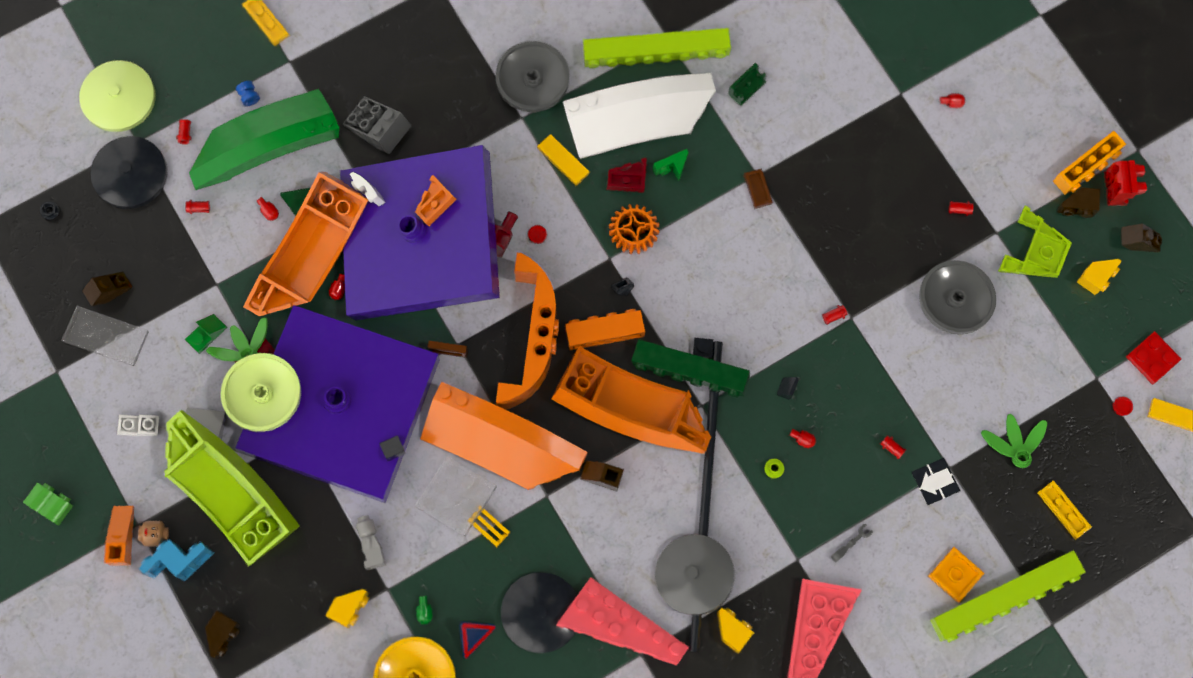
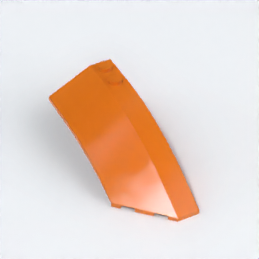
(308, 247)
(631, 404)
(498, 439)

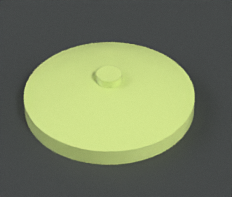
(117, 96)
(260, 392)

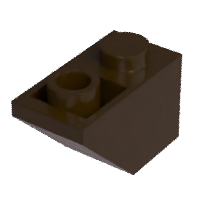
(1083, 202)
(1141, 238)
(106, 288)
(602, 475)
(219, 633)

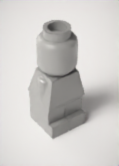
(370, 544)

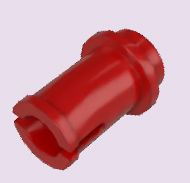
(184, 131)
(197, 206)
(961, 208)
(835, 314)
(892, 446)

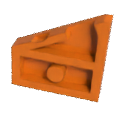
(434, 201)

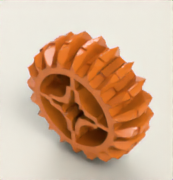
(641, 227)

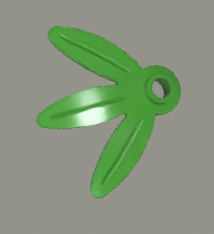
(241, 343)
(1017, 448)

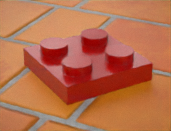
(1153, 358)

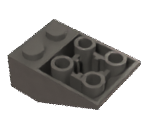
(377, 124)

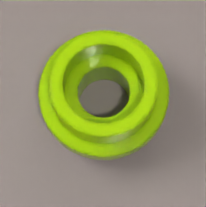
(772, 474)

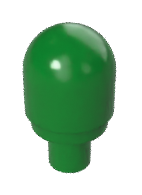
(424, 611)

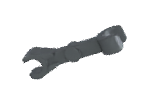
(841, 552)

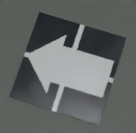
(936, 481)

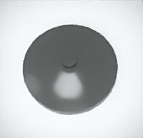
(532, 76)
(957, 297)
(694, 574)

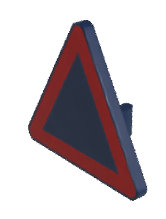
(473, 635)

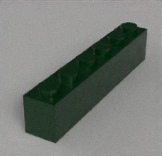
(691, 368)

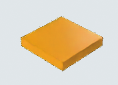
(956, 574)

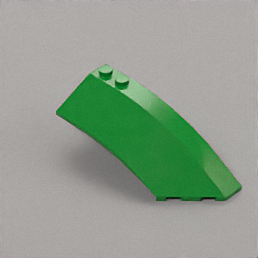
(263, 136)

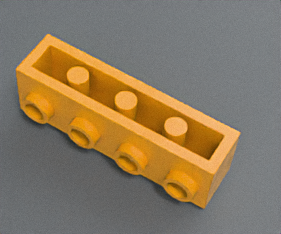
(1089, 162)

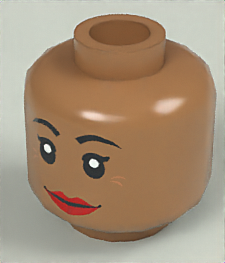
(152, 533)

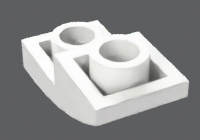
(367, 189)
(138, 425)

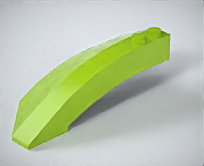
(225, 488)

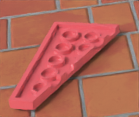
(614, 621)
(818, 624)

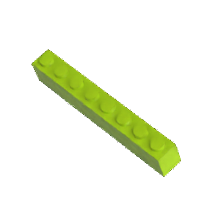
(656, 47)
(1007, 596)

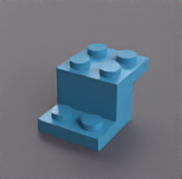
(176, 560)

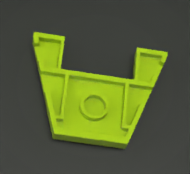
(1045, 252)

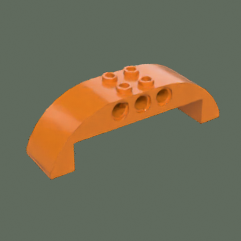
(535, 365)

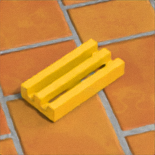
(499, 525)

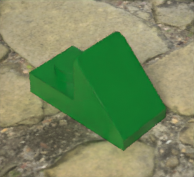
(675, 162)
(206, 332)

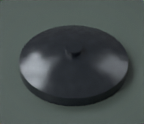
(129, 172)
(533, 610)

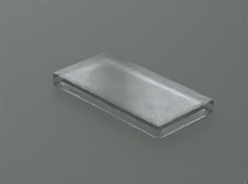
(105, 336)

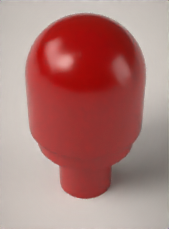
(953, 100)
(268, 209)
(337, 288)
(803, 438)

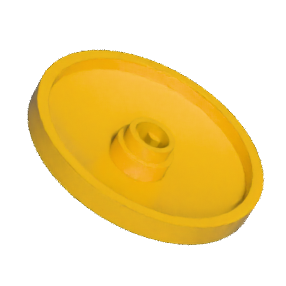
(414, 659)

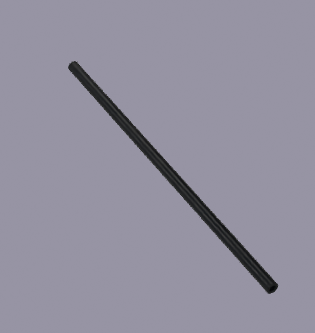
(707, 486)

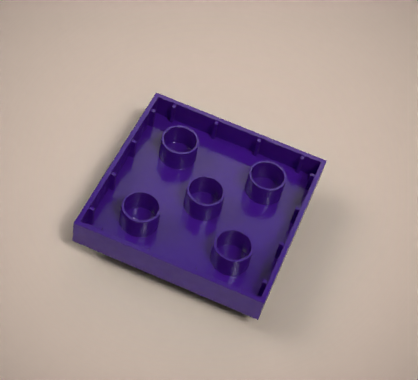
(401, 262)
(352, 398)

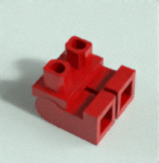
(1122, 182)

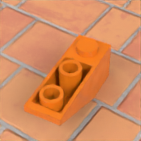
(119, 537)

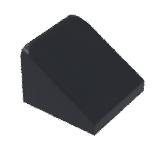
(787, 387)
(392, 448)

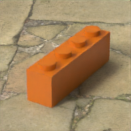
(605, 329)

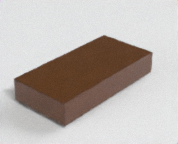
(758, 188)
(448, 349)

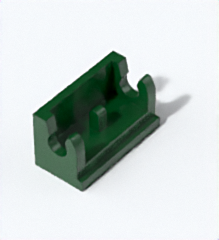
(747, 85)

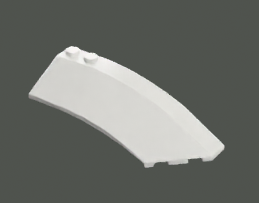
(637, 112)

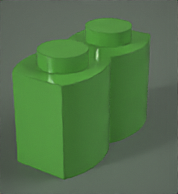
(48, 504)

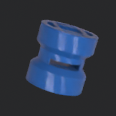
(248, 94)

